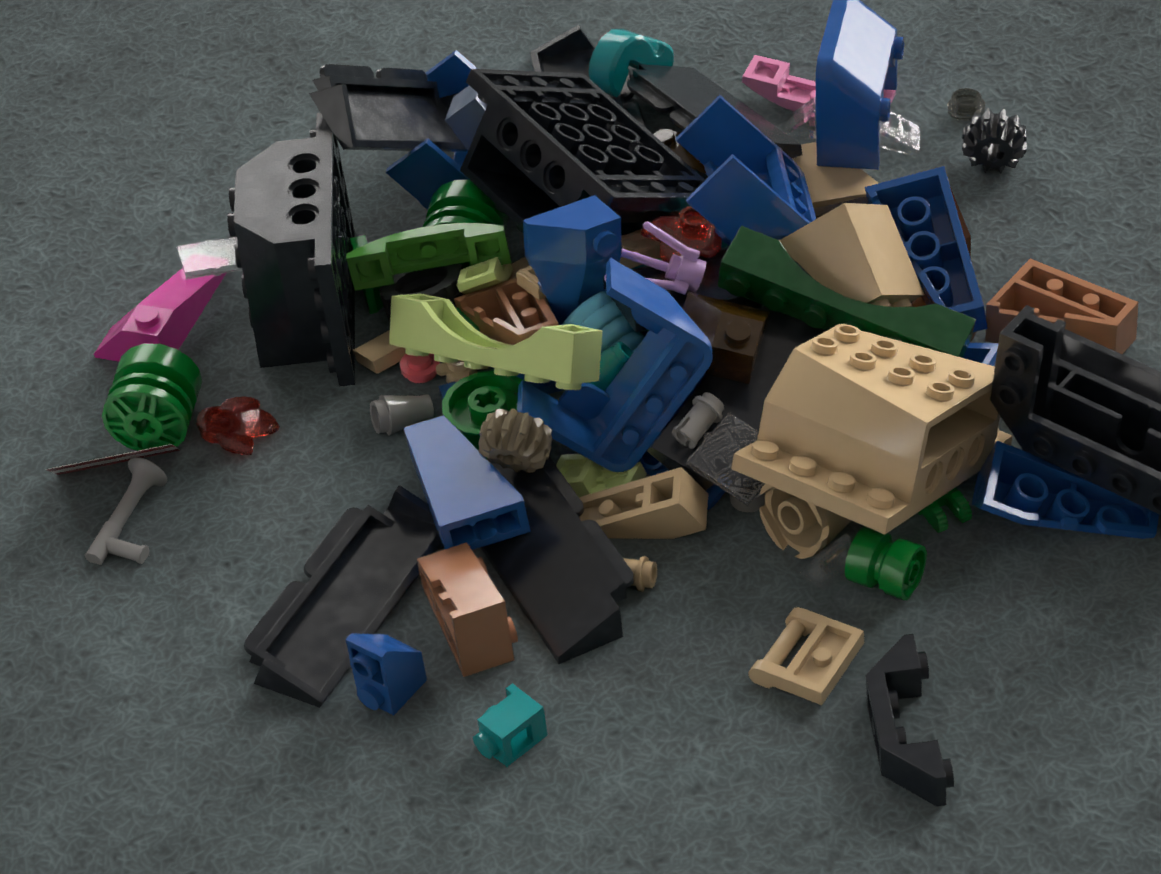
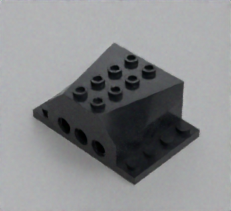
(565, 140)
(292, 250)

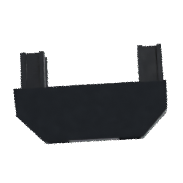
(1081, 406)

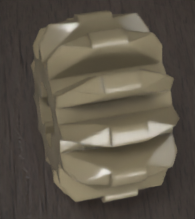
(515, 440)

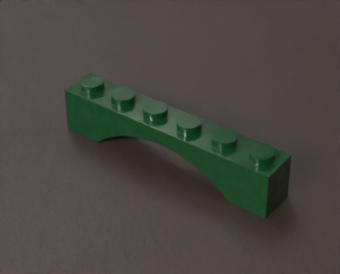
(766, 274)

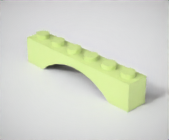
(554, 353)

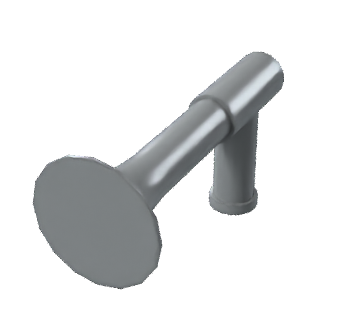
(144, 476)

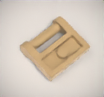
(818, 662)

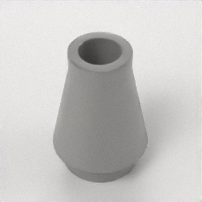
(395, 412)

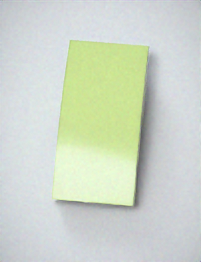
(483, 275)
(589, 477)

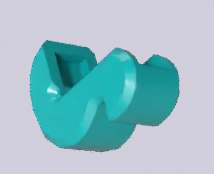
(623, 49)

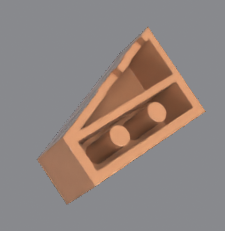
(1058, 295)
(506, 312)
(468, 608)

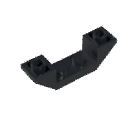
(911, 765)

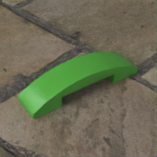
(425, 249)

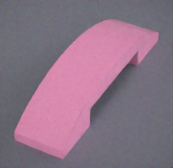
(772, 81)

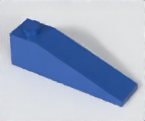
(1047, 496)

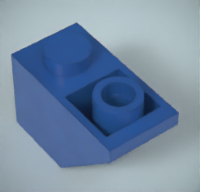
(384, 670)

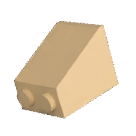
(857, 255)

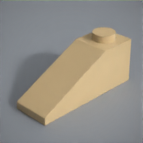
(650, 507)

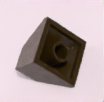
(733, 333)

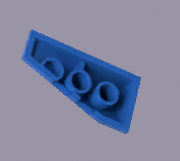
(571, 251)

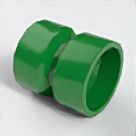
(879, 560)

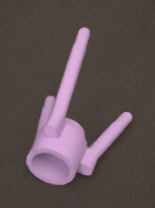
(683, 270)

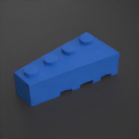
(933, 239)

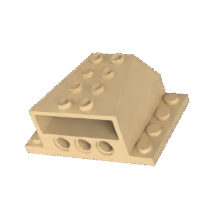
(873, 426)

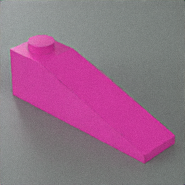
(161, 317)

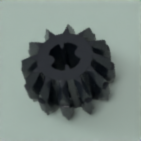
(994, 140)

